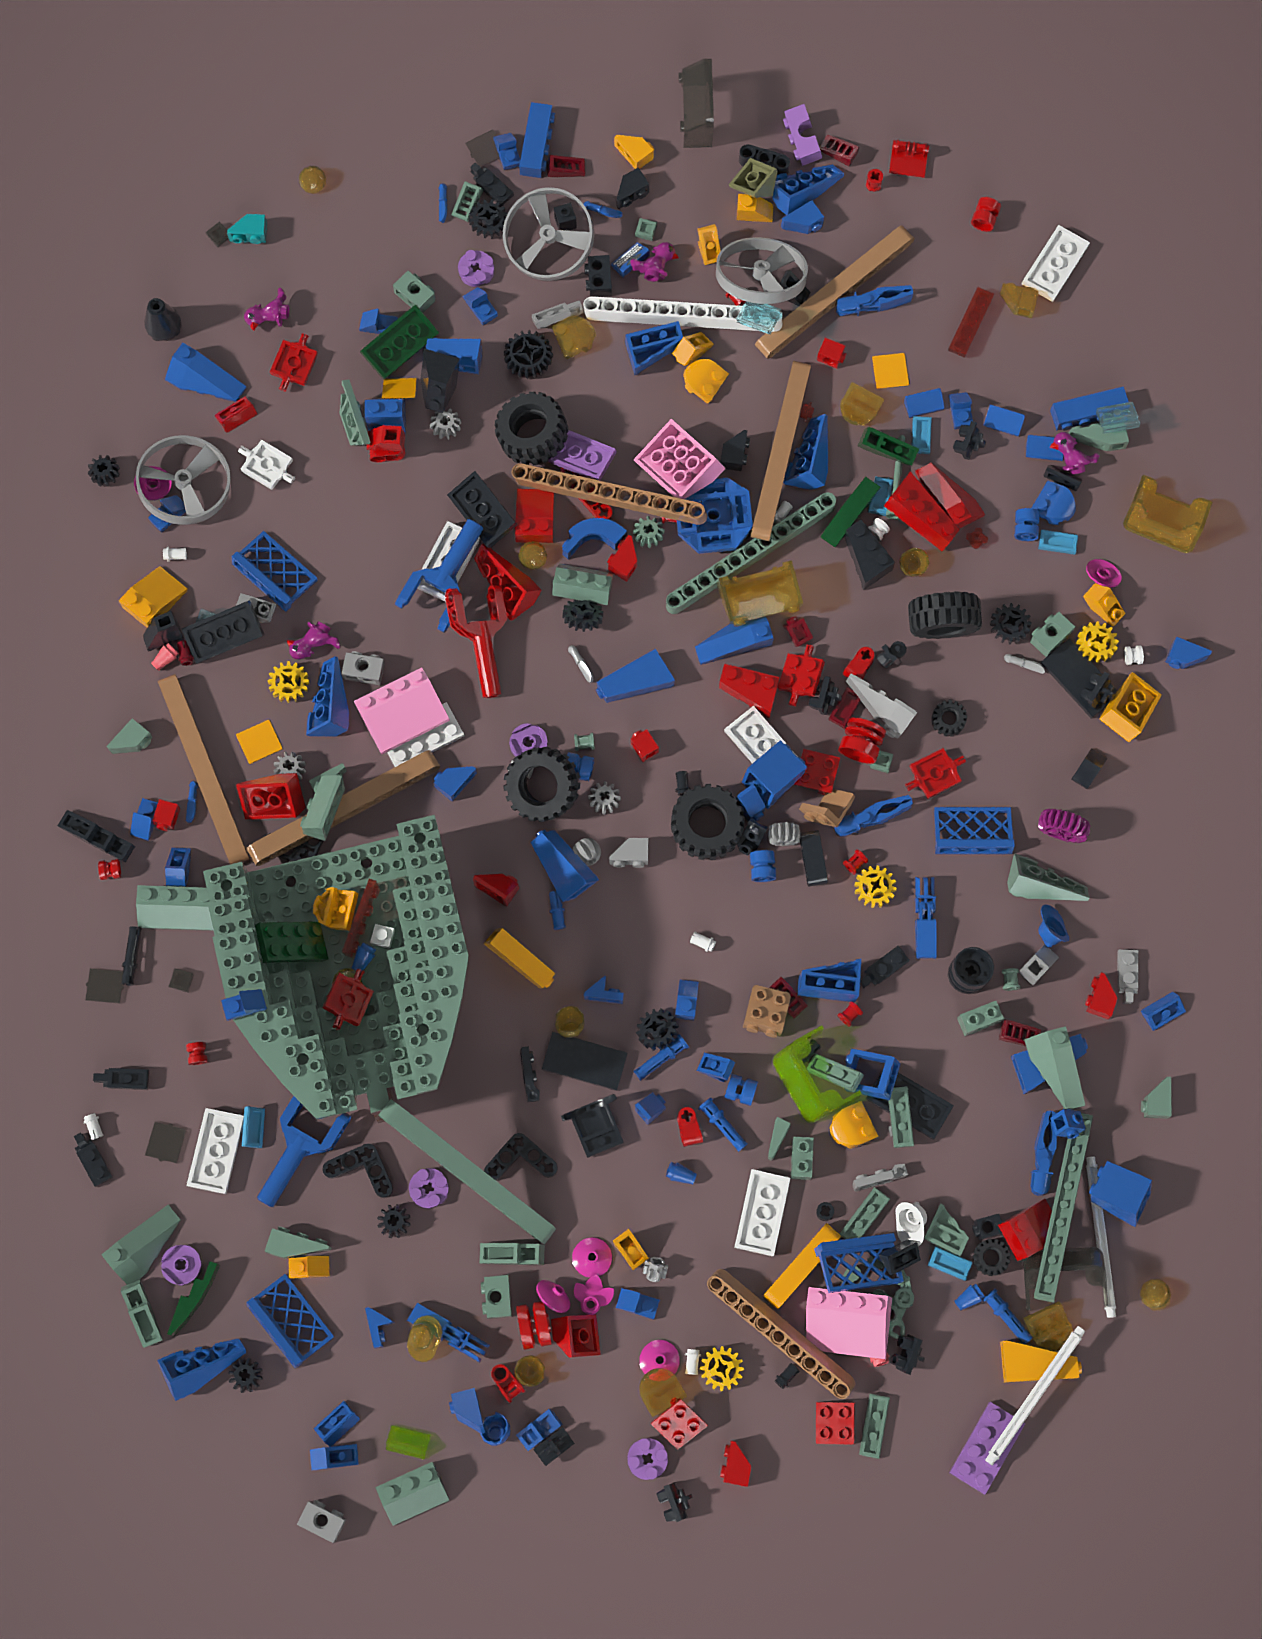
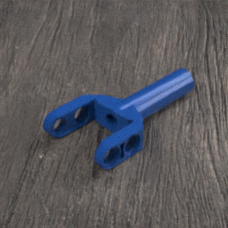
(445, 575)
(297, 1148)

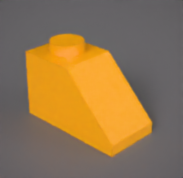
(634, 149)
(754, 209)
(691, 348)

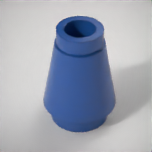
(363, 956)
(680, 1173)
(969, 1297)

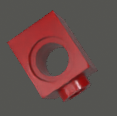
(831, 353)
(644, 745)
(166, 815)

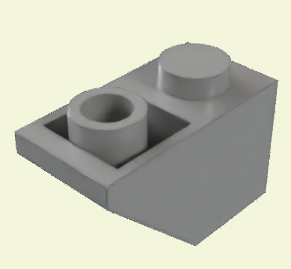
(262, 608)
(631, 852)
(1038, 965)

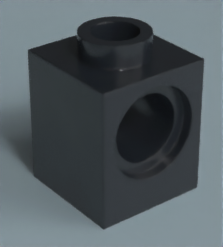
(565, 217)
(994, 1220)

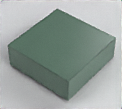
(646, 229)
(883, 762)

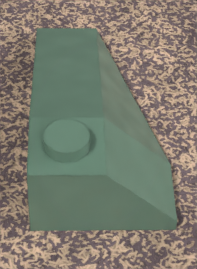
(1034, 882)
(1056, 1062)
(139, 1248)

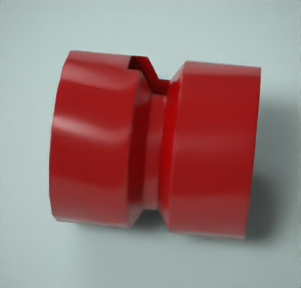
(986, 214)

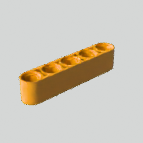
(799, 1268)

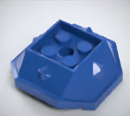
(734, 520)

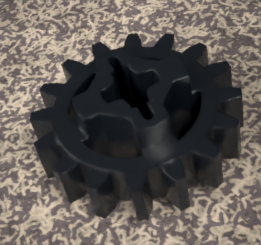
(479, 216)
(582, 615)
(1007, 631)
(657, 1029)

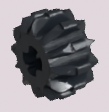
(106, 475)
(388, 1218)
(250, 1370)

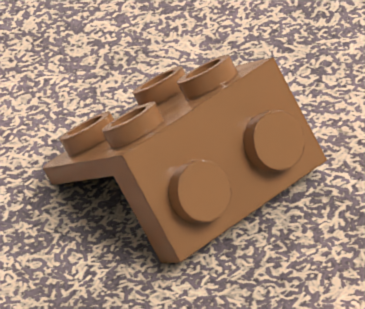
(830, 809)
(766, 1011)

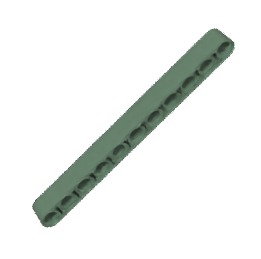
(754, 545)
(467, 1171)

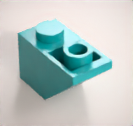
(249, 229)

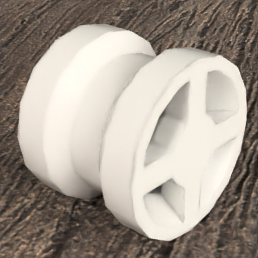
(879, 528)
(1133, 655)

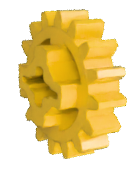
(1097, 648)
(283, 687)
(868, 883)
(730, 1365)

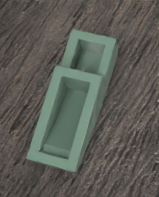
(512, 1254)
(141, 1313)

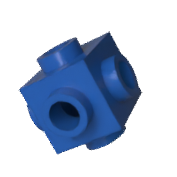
(1068, 1123)

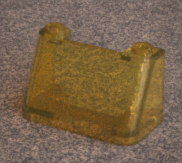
(1166, 518)
(760, 594)

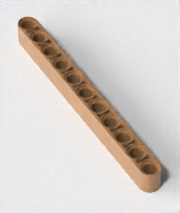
(837, 288)
(781, 451)
(615, 499)
(203, 769)
(350, 805)

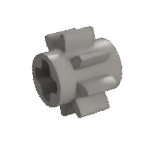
(655, 1269)

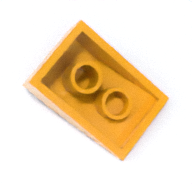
(152, 596)
(1131, 707)

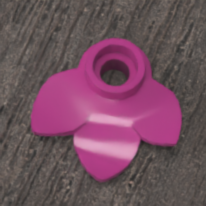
(593, 1291)

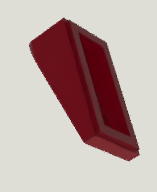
(841, 157)
(565, 172)
(780, 981)
(1011, 1039)

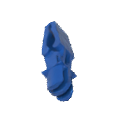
(876, 300)
(871, 815)
(925, 928)
(1041, 1176)
(458, 1334)

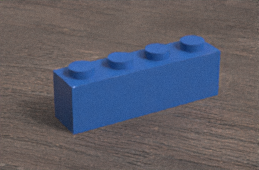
(536, 140)
(1083, 409)

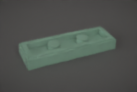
(835, 1072)
(901, 1118)
(865, 1215)
(874, 1426)

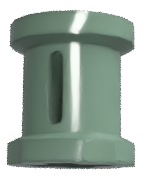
(584, 742)
(1010, 979)

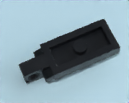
(491, 184)
(884, 967)
(529, 1076)
(123, 1078)
(92, 1160)

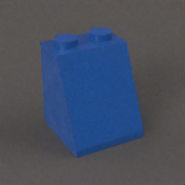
(385, 412)
(774, 773)
(1121, 1192)

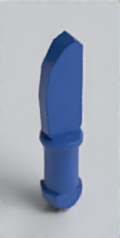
(442, 202)
(603, 210)
(191, 805)

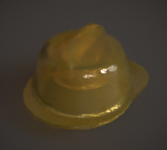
(424, 1338)

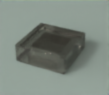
(217, 234)
(181, 980)

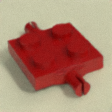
(293, 362)
(801, 675)
(935, 773)
(348, 999)

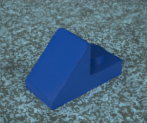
(507, 150)
(480, 305)
(375, 322)
(961, 409)
(170, 505)
(142, 820)
(598, 993)
(244, 1004)
(716, 1067)
(637, 1303)
(375, 1321)

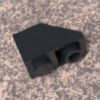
(632, 187)
(733, 452)
(162, 631)

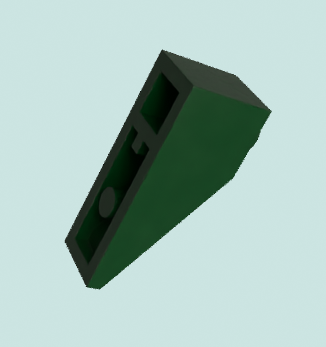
(887, 446)

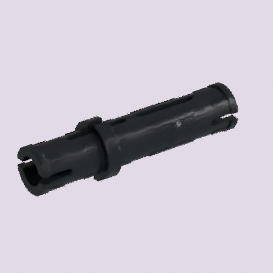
(131, 956)

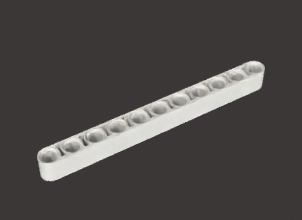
(674, 310)

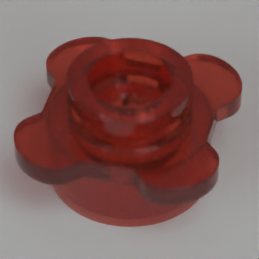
(807, 411)
(973, 541)

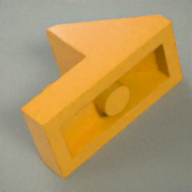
(708, 243)
(630, 1249)
(309, 1267)

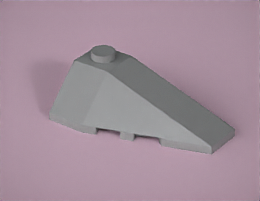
(890, 714)

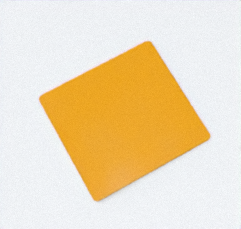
(890, 370)
(399, 388)
(259, 741)

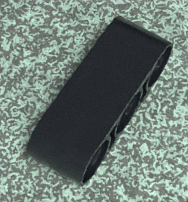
(757, 153)
(813, 858)

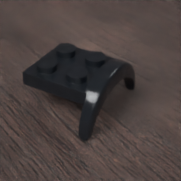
(595, 1126)

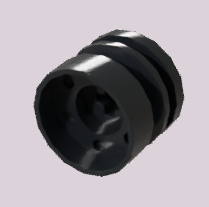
(980, 967)

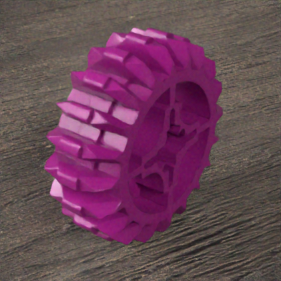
(1064, 825)

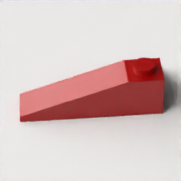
(950, 496)
(518, 589)

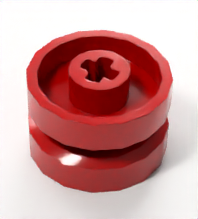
(534, 1325)

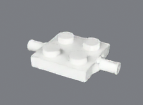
(266, 464)

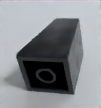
(438, 379)

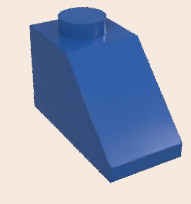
(804, 219)
(1185, 654)
(454, 780)
(751, 803)
(178, 867)
(686, 1000)
(650, 1107)
(467, 1409)
(334, 1457)

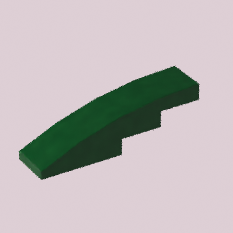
(850, 511)
(188, 1306)

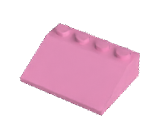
(678, 462)
(401, 710)
(848, 1322)

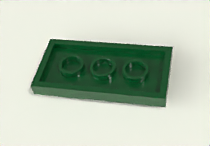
(399, 342)
(291, 942)

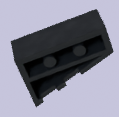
(868, 554)

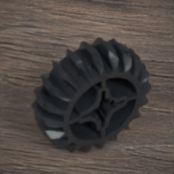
(515, 359)

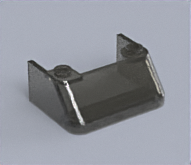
(697, 104)
(1086, 1258)

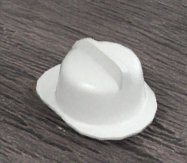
(910, 1222)

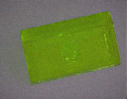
(408, 1442)

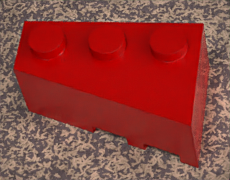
(750, 687)

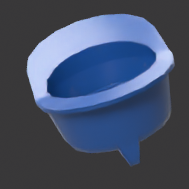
(1052, 927)

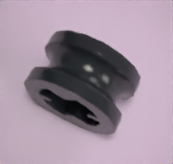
(819, 1210)

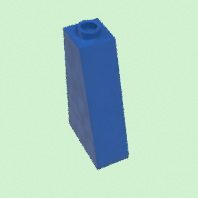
(636, 678)
(562, 865)
(1028, 1073)

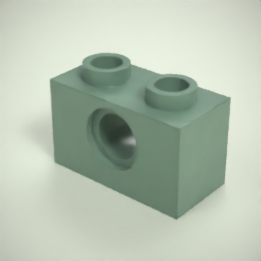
(409, 283)
(1059, 625)
(980, 1018)
(802, 1158)
(503, 1307)

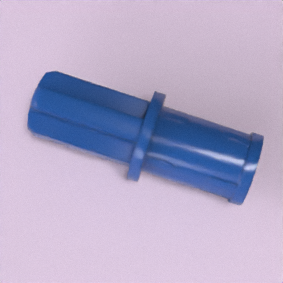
(557, 911)

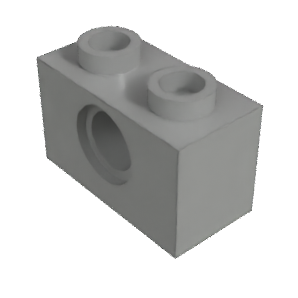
(371, 675)
(309, 1521)

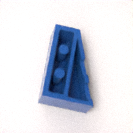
(652, 344)
(467, 350)
(831, 982)

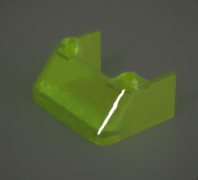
(800, 1084)

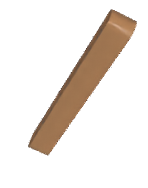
(784, 1343)

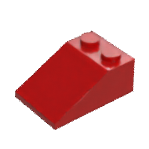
(534, 516)
(271, 797)
(1027, 1230)

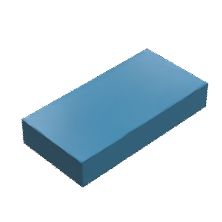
(921, 434)
(877, 504)
(1058, 542)
(253, 1127)
(950, 1263)

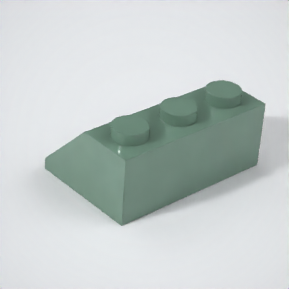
(582, 584)
(323, 806)
(412, 1493)

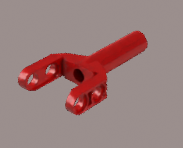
(481, 634)

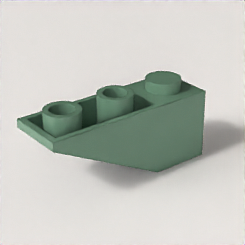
(1094, 437)
(290, 1246)

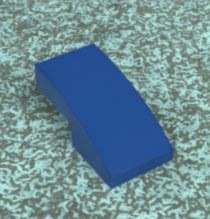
(539, 1429)

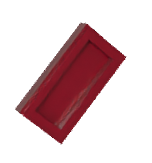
(845, 708)

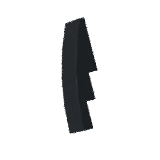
(96, 836)

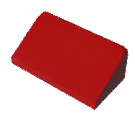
(236, 414)

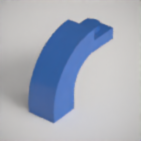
(593, 529)

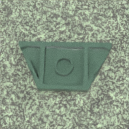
(351, 417)

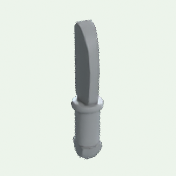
(581, 663)
(1032, 665)

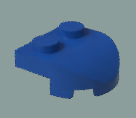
(1055, 503)

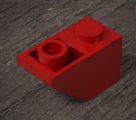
(386, 438)
(624, 561)
(1102, 999)
(737, 1466)

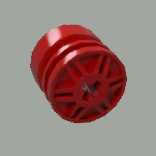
(862, 740)

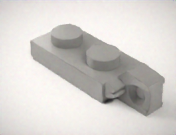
(556, 314)
(1127, 974)
(881, 1177)

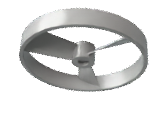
(548, 234)
(773, 291)
(183, 479)

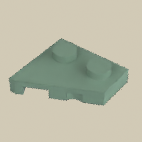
(946, 1232)

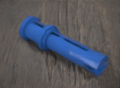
(661, 1057)
(716, 1116)
(1001, 1309)

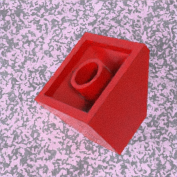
(497, 886)
(576, 1335)

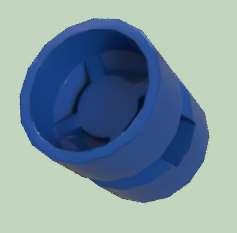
(1027, 522)
(583, 765)
(763, 866)
(748, 1090)

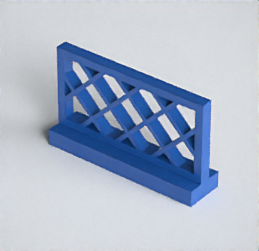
(260, 578)
(976, 845)
(851, 1247)
(275, 1331)

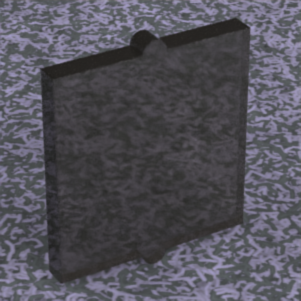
(483, 148)
(104, 986)
(165, 1142)

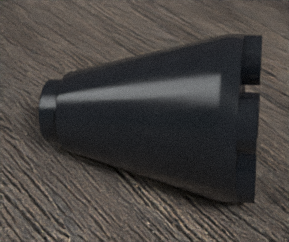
(161, 320)

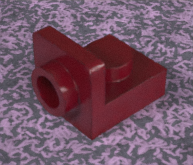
(798, 630)

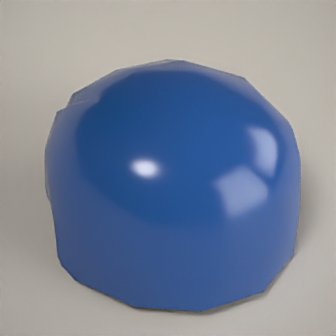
(496, 1429)

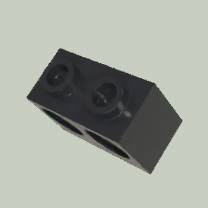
(598, 276)

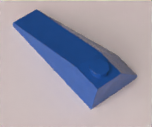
(800, 188)
(197, 373)
(810, 464)
(735, 640)
(331, 709)
(192, 1370)

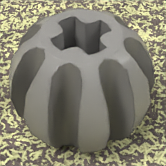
(588, 851)

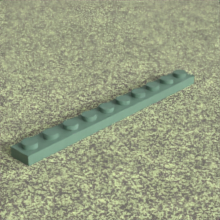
(1062, 1214)

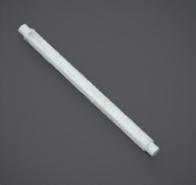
(1100, 1233)
(1035, 1395)

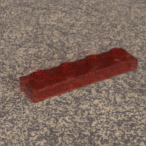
(971, 322)
(358, 926)

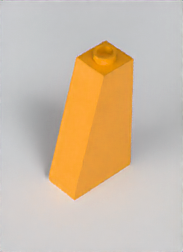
(519, 958)
(1029, 1363)

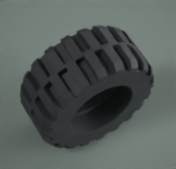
(521, 410)
(945, 615)
(517, 784)
(707, 797)

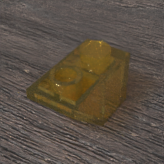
(1019, 299)

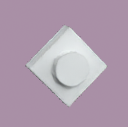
(382, 936)

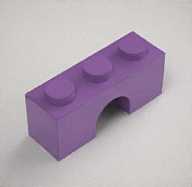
(807, 148)

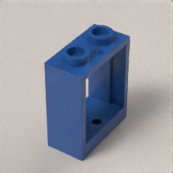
(888, 1075)

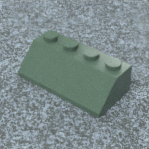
(173, 908)

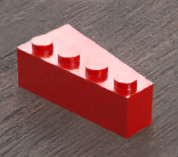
(921, 512)

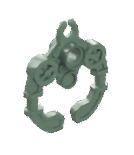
(902, 1300)

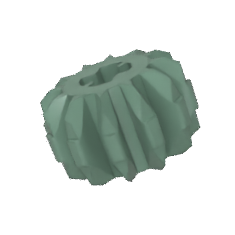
(643, 527)

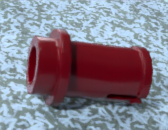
(185, 654)

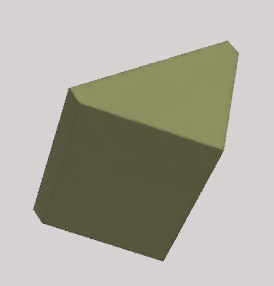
(755, 179)

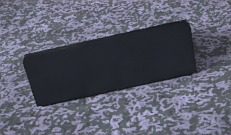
(1062, 478)
(900, 1256)

